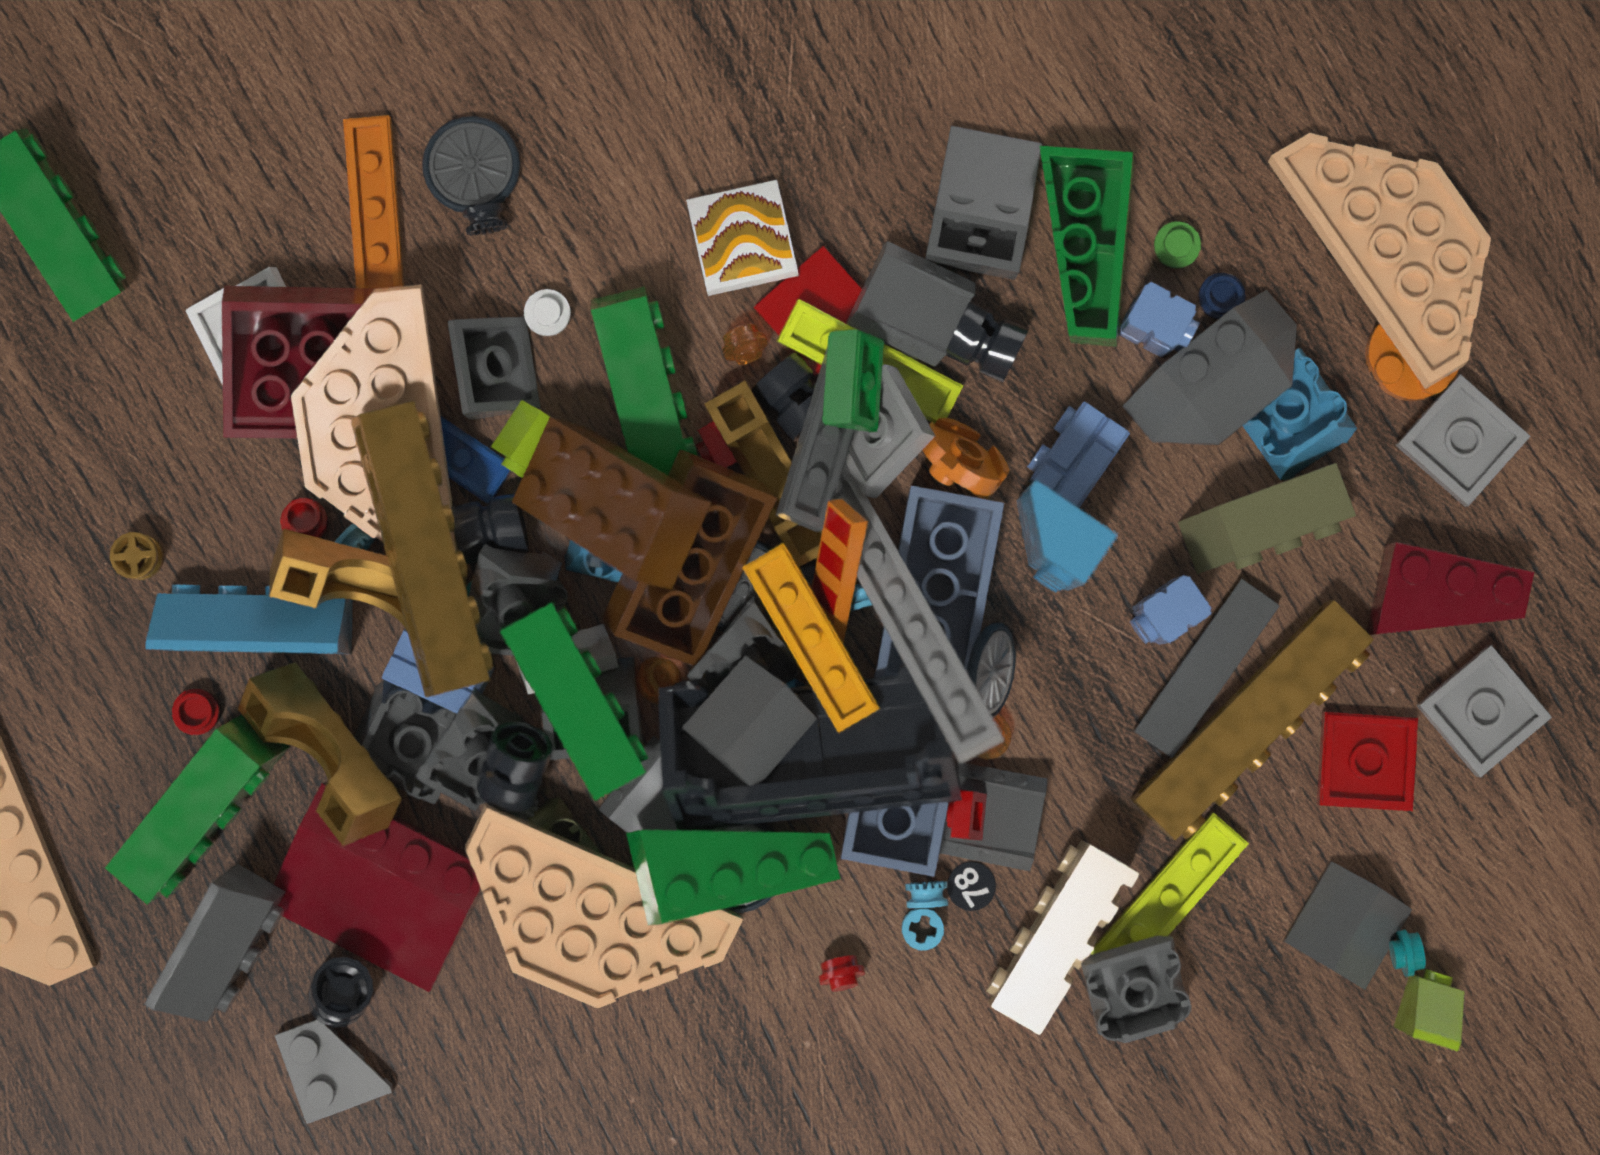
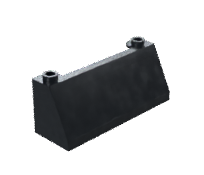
(875, 764)

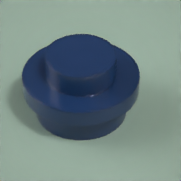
(1220, 294)

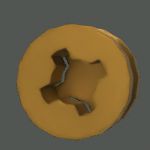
(126, 556)

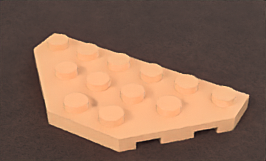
(1399, 241)
(370, 366)
(580, 915)
(36, 917)

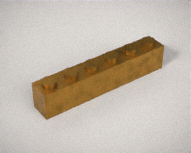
(420, 548)
(1252, 720)

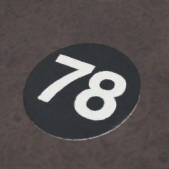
(971, 886)

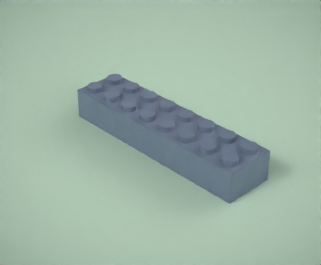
(950, 554)

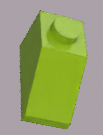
(1432, 1010)

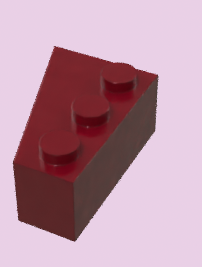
(1440, 589)

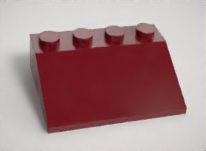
(271, 346)
(383, 897)

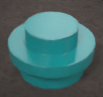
(1407, 952)

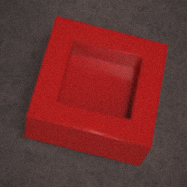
(714, 447)
(967, 816)

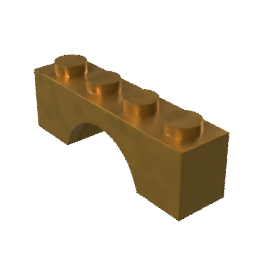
(761, 459)
(319, 570)
(291, 711)

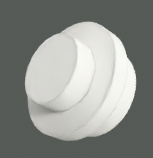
(547, 312)

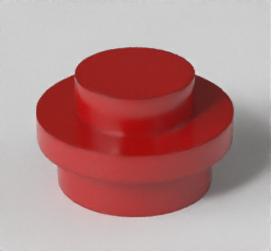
(304, 517)
(195, 711)
(841, 973)

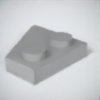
(327, 1071)

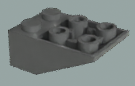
(983, 203)

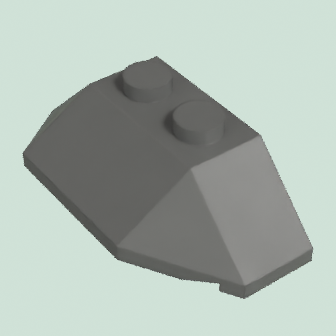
(1219, 377)

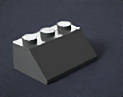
(218, 946)

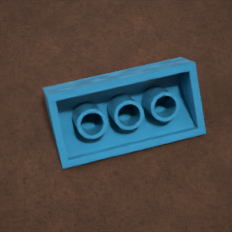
(1060, 538)
(247, 623)

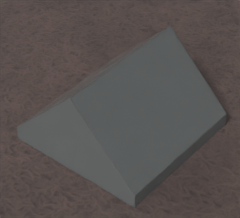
(493, 365)
(750, 722)
(1347, 924)

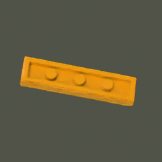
(811, 637)

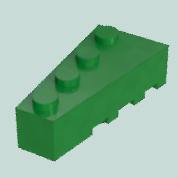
(1090, 224)
(52, 230)
(639, 377)
(573, 700)
(194, 809)
(714, 870)

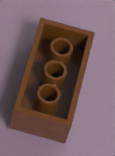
(611, 503)
(685, 617)

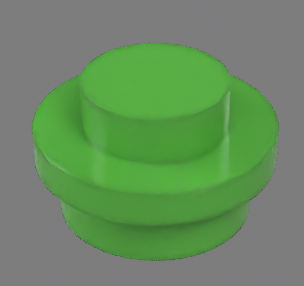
(1177, 245)

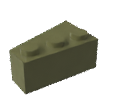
(1268, 520)

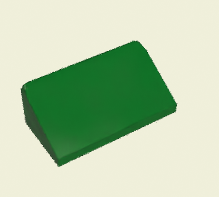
(853, 380)

